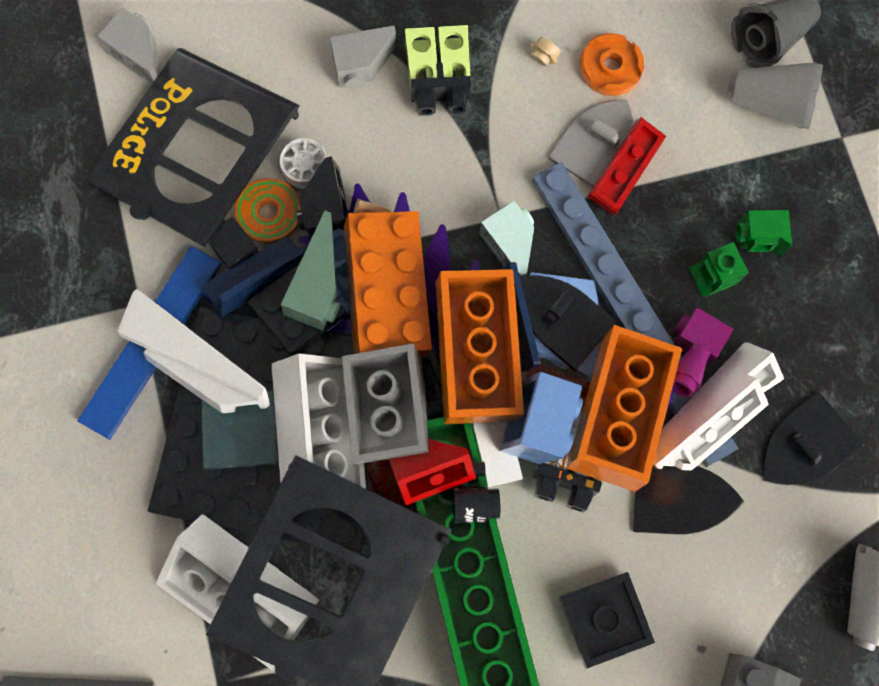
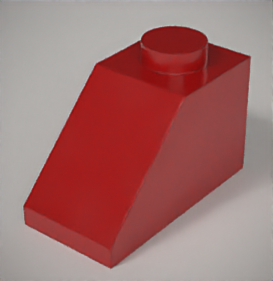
(432, 471)

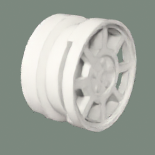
(301, 161)

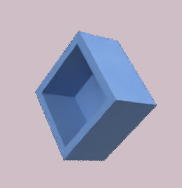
(547, 420)

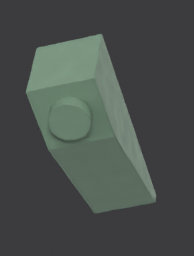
(313, 288)

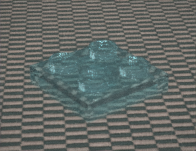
(239, 437)

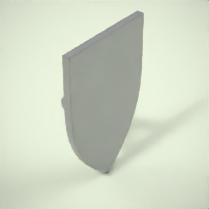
(593, 140)

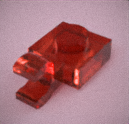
(384, 481)

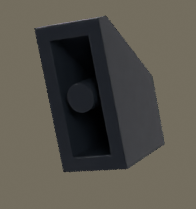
(323, 194)

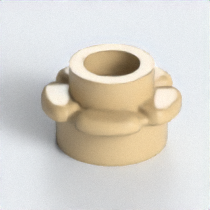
(545, 51)

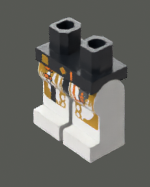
(555, 474)

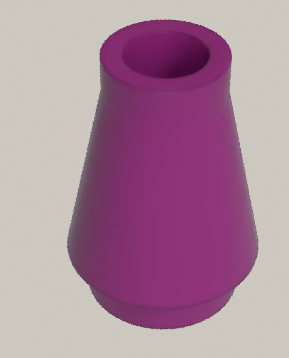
(691, 371)

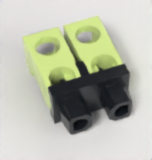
(440, 79)

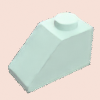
(510, 235)

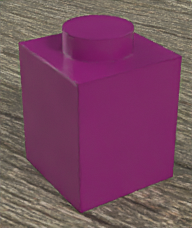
(702, 330)

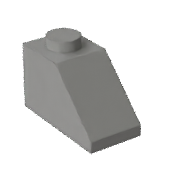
(131, 43)
(361, 54)

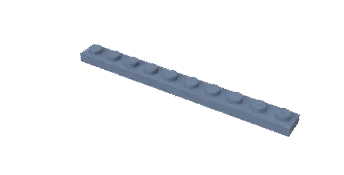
(607, 269)

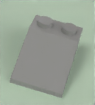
(386, 403)

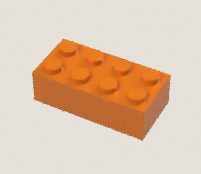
(386, 281)
(479, 346)
(625, 409)

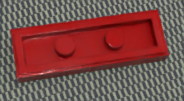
(626, 166)

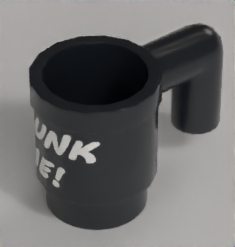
(475, 502)

